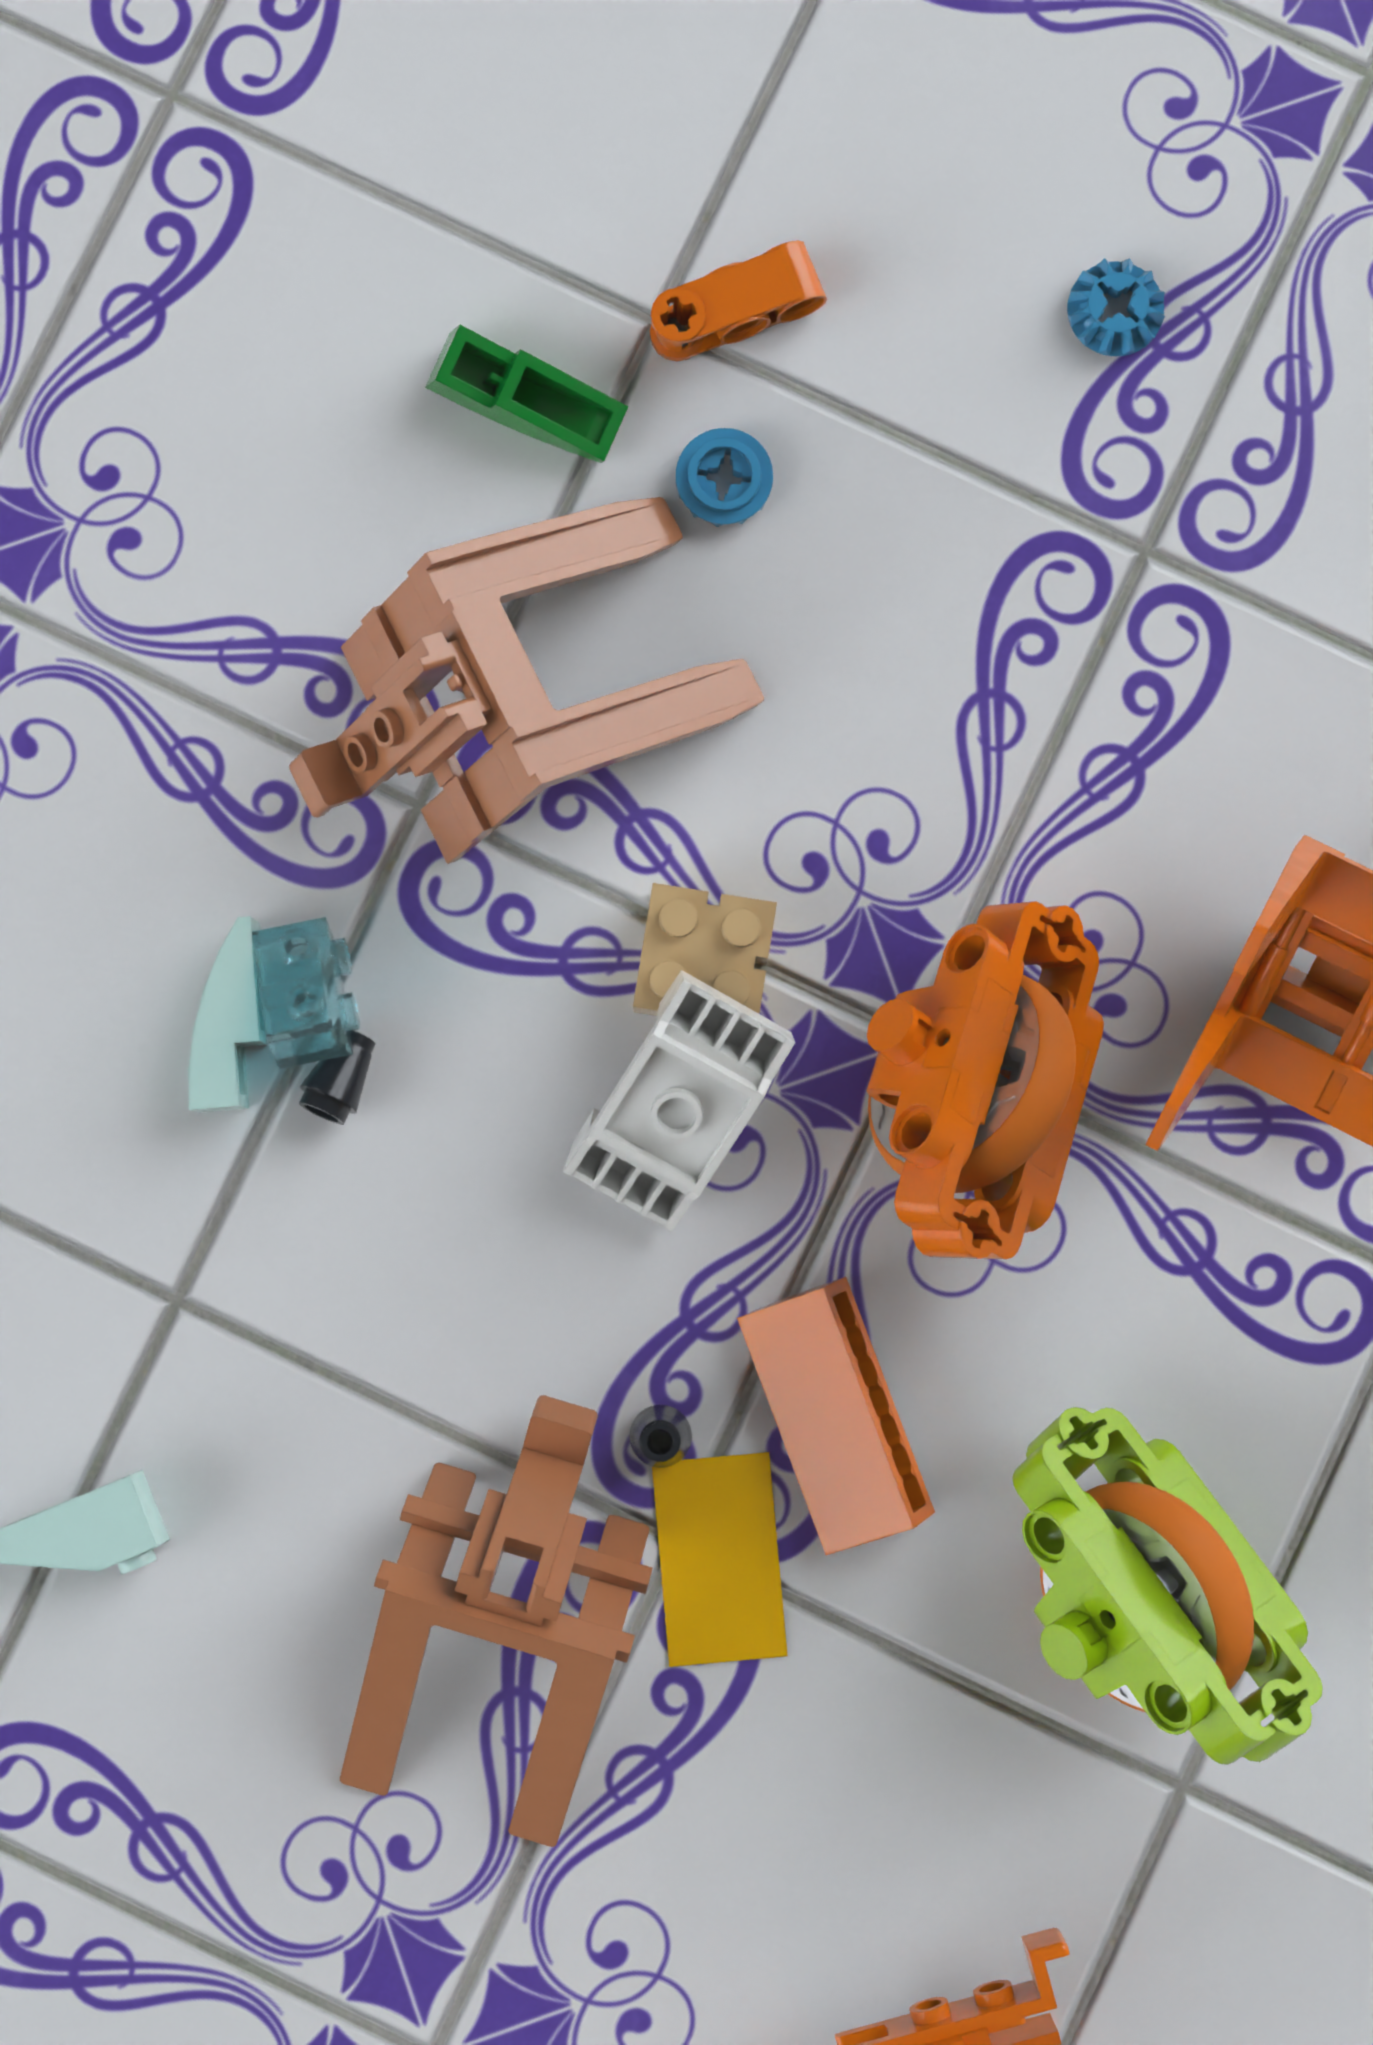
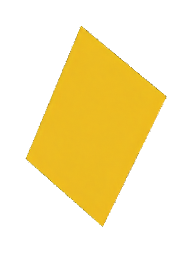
(719, 1560)

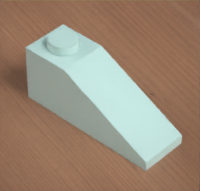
(90, 1531)

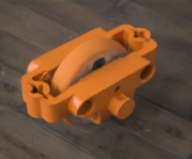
(987, 1080)

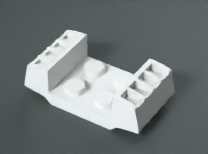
(680, 1102)

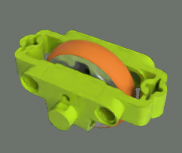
(1159, 1591)

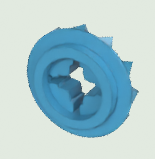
(1117, 334)
(705, 456)

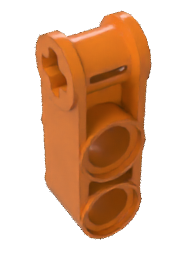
(736, 302)

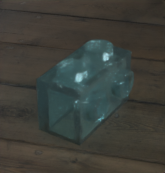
(304, 993)

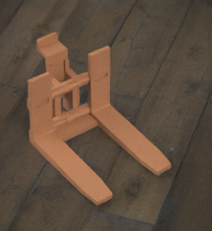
(454, 621)

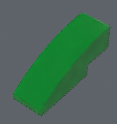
(526, 395)

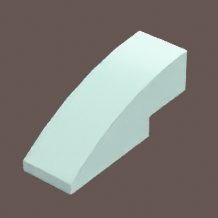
(226, 1024)

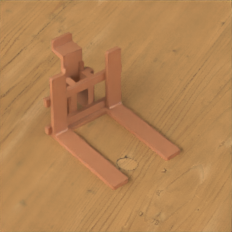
(534, 1525)

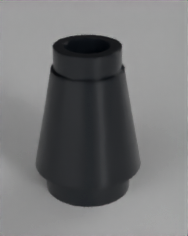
(337, 1083)
(663, 1418)

